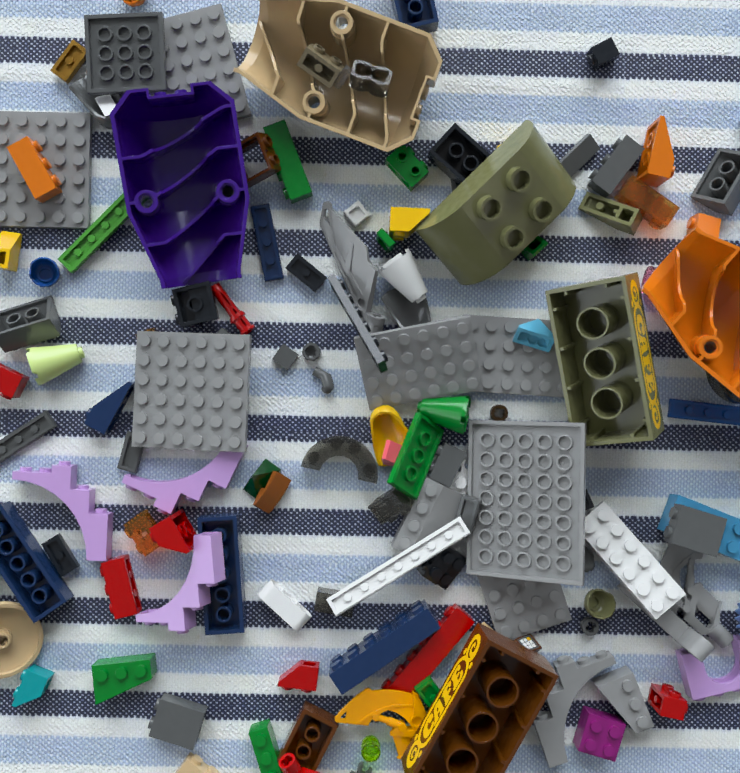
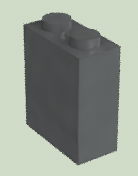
(695, 529)
(177, 720)

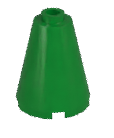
(447, 411)

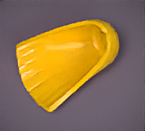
(384, 426)

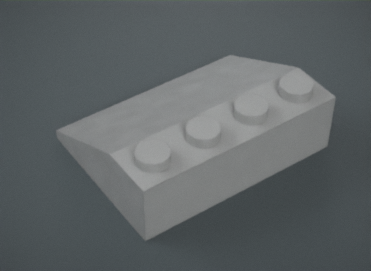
(431, 511)

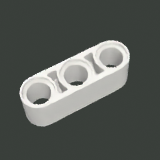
(284, 605)

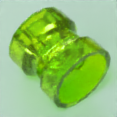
(369, 752)

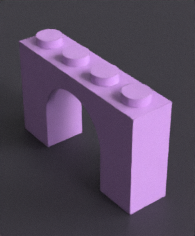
(699, 684)

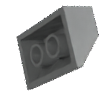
(720, 183)
(29, 324)

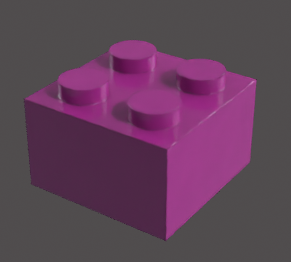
(599, 733)

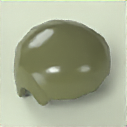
(599, 604)

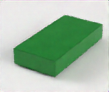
(385, 240)

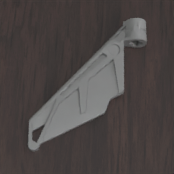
(354, 265)

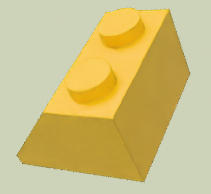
(404, 221)

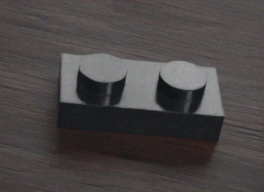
(306, 272)
(60, 555)

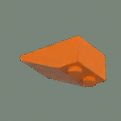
(658, 157)

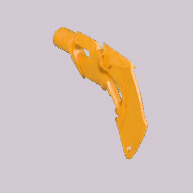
(371, 703)

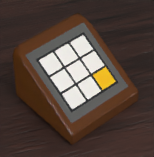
(529, 642)

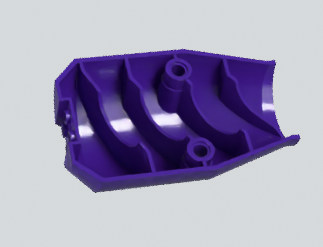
(183, 156)

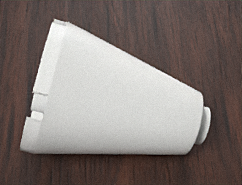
(405, 277)

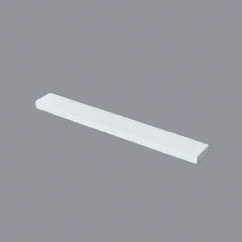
(398, 566)

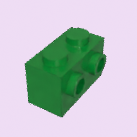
(407, 167)

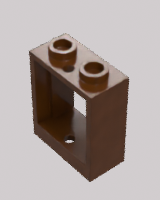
(268, 152)

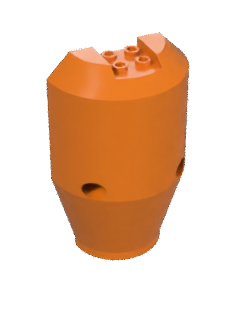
(700, 303)

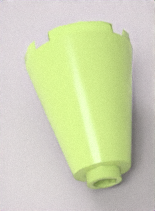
(53, 360)

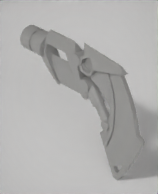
(672, 561)

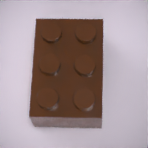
(310, 735)

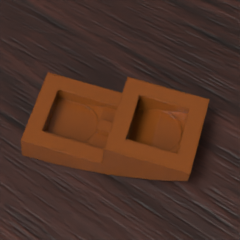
(272, 493)

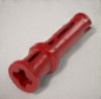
(237, 316)

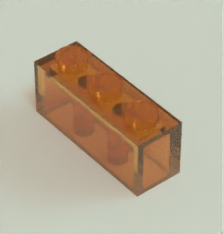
(652, 205)

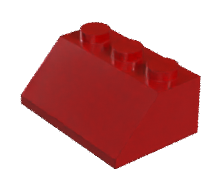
(174, 532)

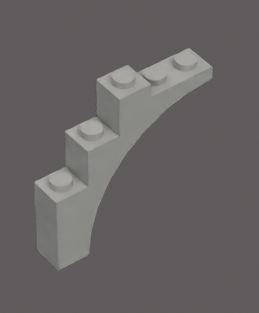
(572, 678)

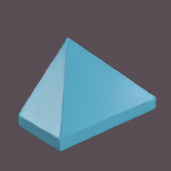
(534, 335)

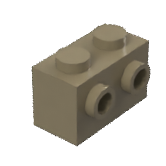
(320, 64)

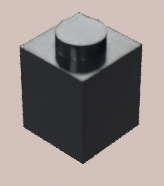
(602, 54)

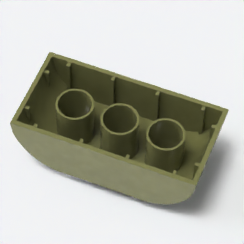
(499, 207)

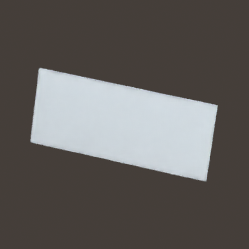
(106, 104)

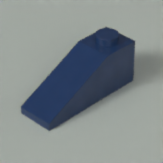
(106, 412)

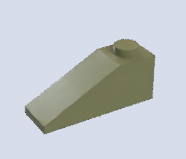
(612, 212)

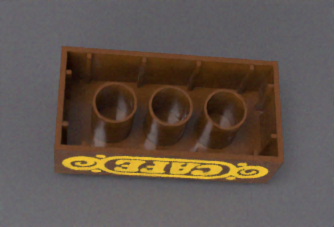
(481, 708)

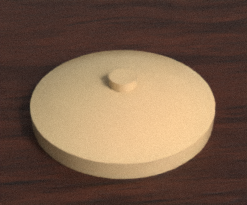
(19, 639)

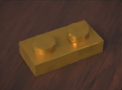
(69, 62)

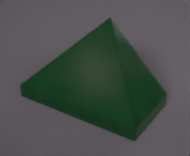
(260, 478)

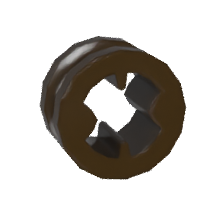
(497, 418)

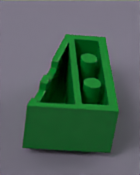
(121, 673)

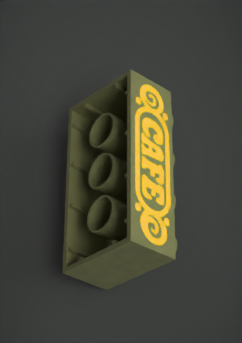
(606, 359)

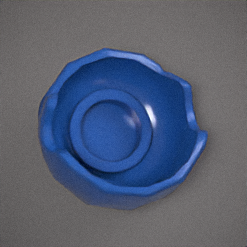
(44, 272)

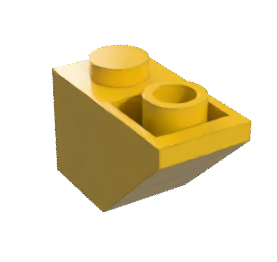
(9, 250)

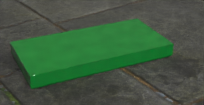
(415, 456)

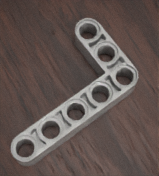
(678, 630)

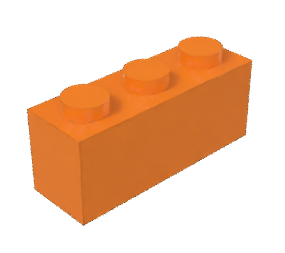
(35, 169)

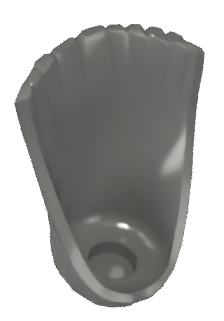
(79, 88)
(404, 311)

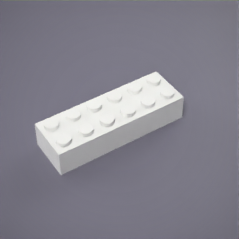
(630, 561)

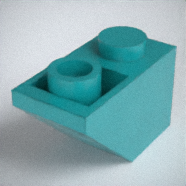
(33, 685)

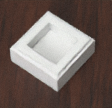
(356, 214)

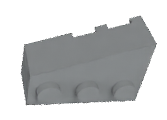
(624, 694)

